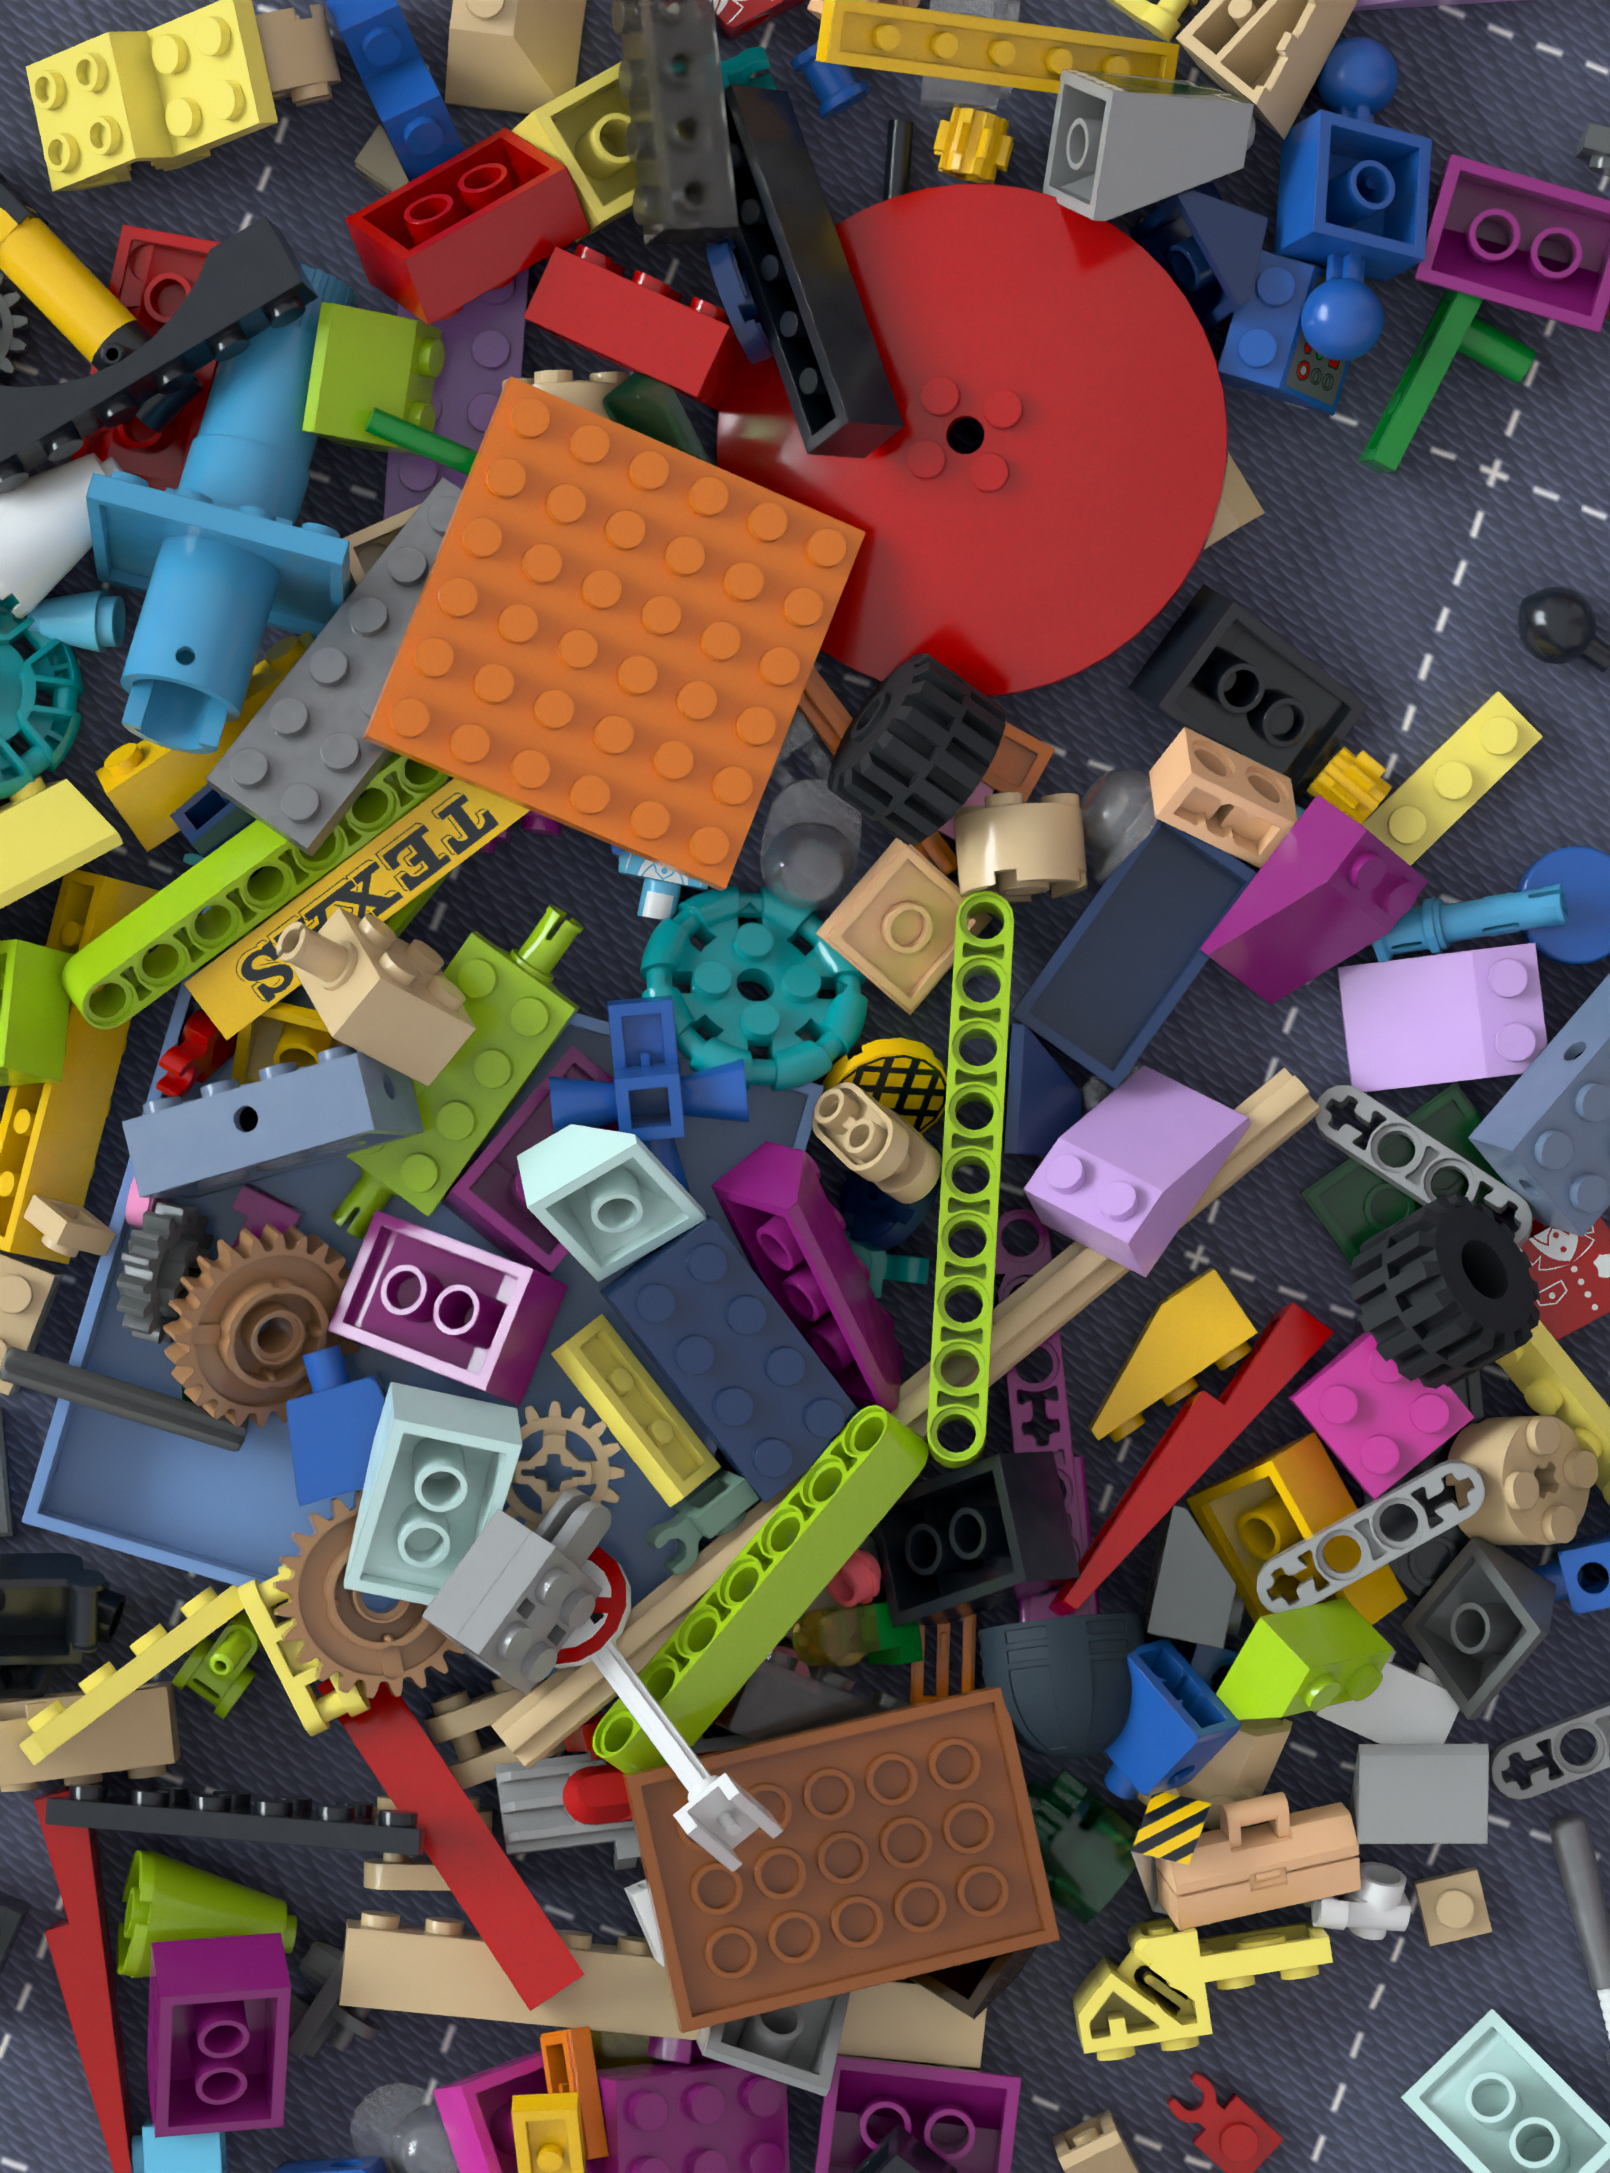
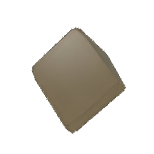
(380, 163)

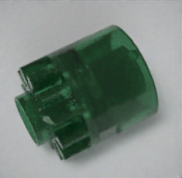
(1081, 1845)

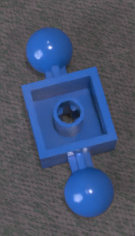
(1352, 198)

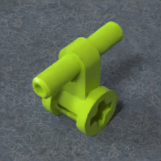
(220, 1668)

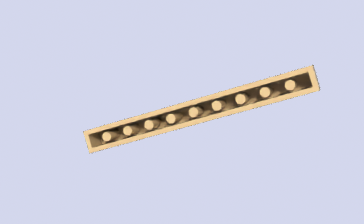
(623, 1991)

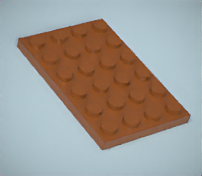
(893, 1861)

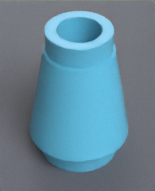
(82, 620)

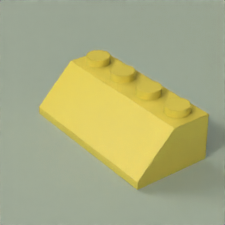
(47, 835)

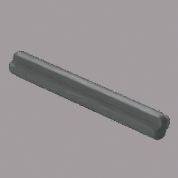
(120, 1399)

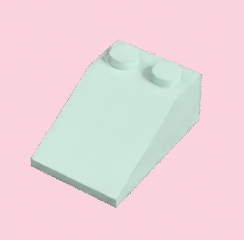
(429, 1490)
(1508, 2108)

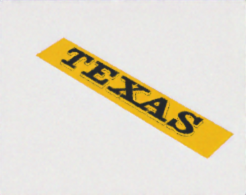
(371, 882)

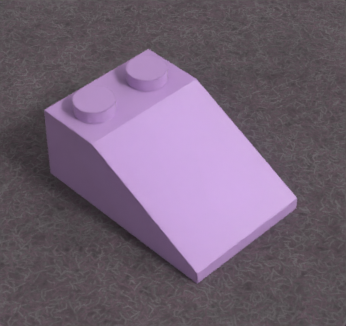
(1442, 1017)
(1135, 1168)

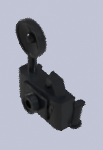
(44, 1618)

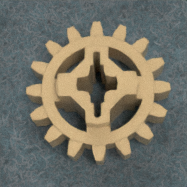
(555, 1442)

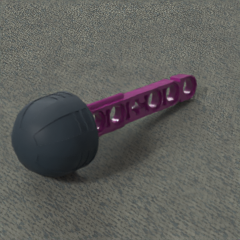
(1069, 1672)

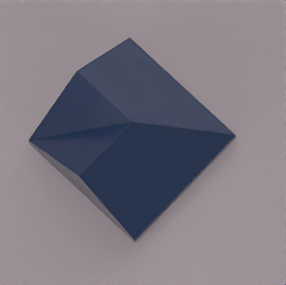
(1205, 249)
(1038, 1096)

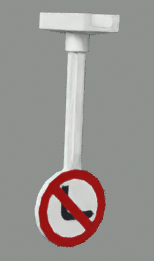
(718, 1808)

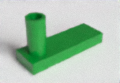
(1448, 331)

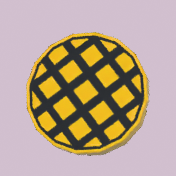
(897, 1075)

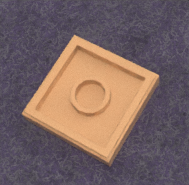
(900, 925)

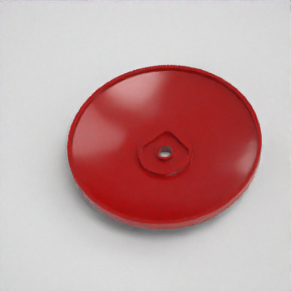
(1091, 458)

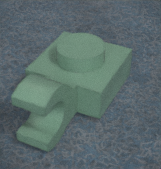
(707, 1512)

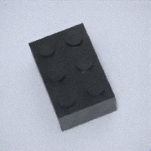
(975, 1540)

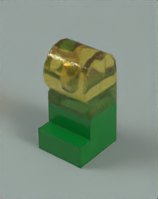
(845, 1634)

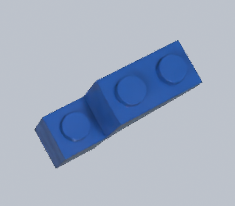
(397, 83)

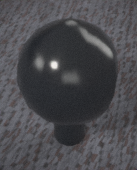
(1560, 627)

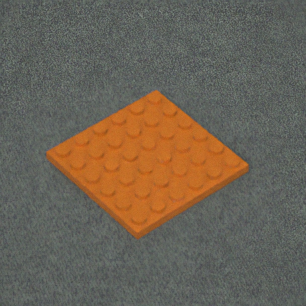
(614, 634)

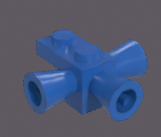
(647, 1085)

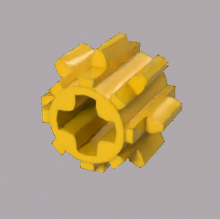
(973, 145)
(1352, 784)

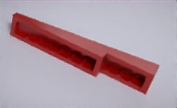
(1193, 1443)
(462, 1847)
(87, 1976)

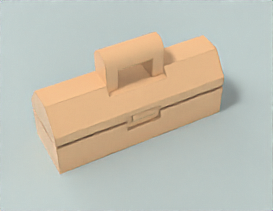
(1263, 1865)

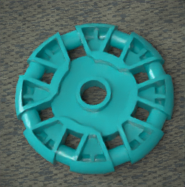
(45, 728)
(761, 955)

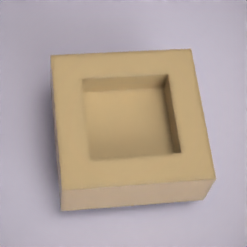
(68, 1227)
(1452, 1906)

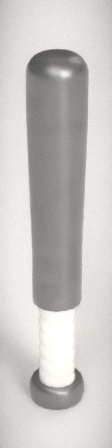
(1586, 1901)

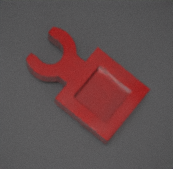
(196, 1058)
(1231, 2133)

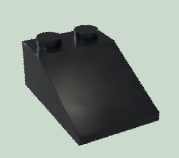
(1248, 690)

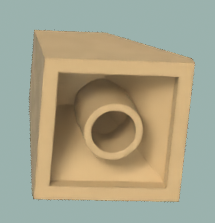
(512, 53)

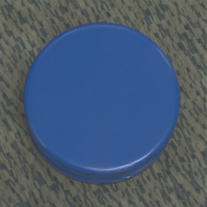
(1587, 887)

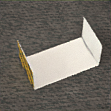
(1168, 1833)

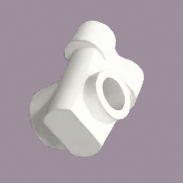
(1369, 1911)

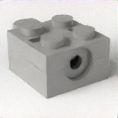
(523, 1590)

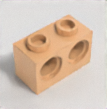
(1222, 797)

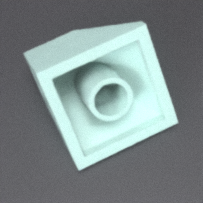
(604, 1196)

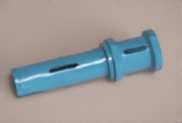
(1440, 924)

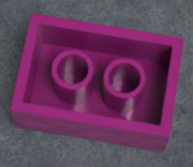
(218, 2034)
(692, 2120)

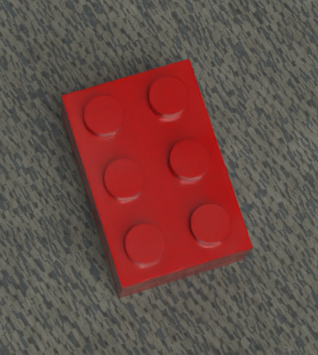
(467, 226)
(637, 324)

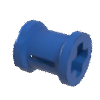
(832, 83)

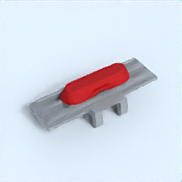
(575, 1803)

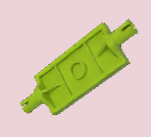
(516, 1025)

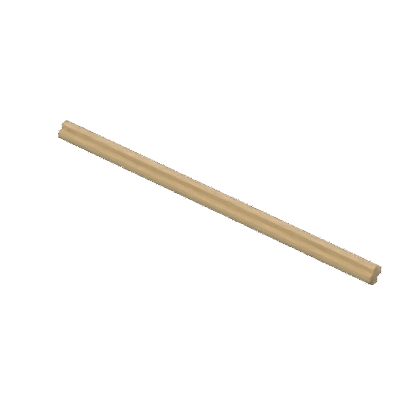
(1018, 1328)

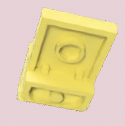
(151, 96)
(1120, 2012)

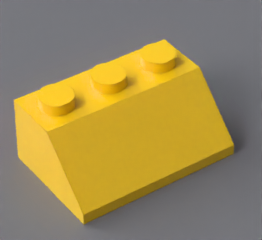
(1275, 1507)

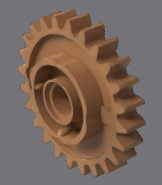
(217, 1335)
(340, 1626)

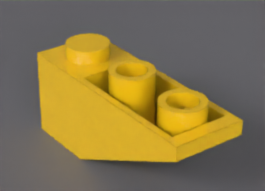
(1179, 1340)

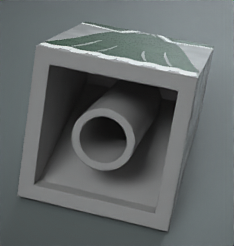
(1140, 140)

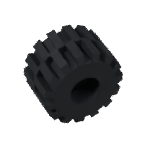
(917, 749)
(1445, 1291)

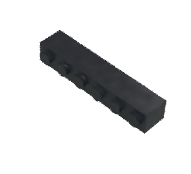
(804, 282)

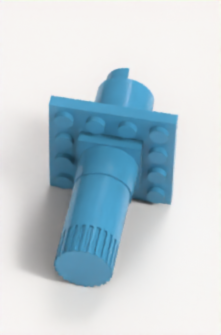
(225, 544)

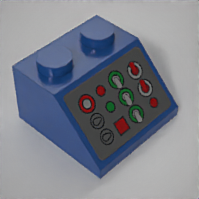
(1266, 342)

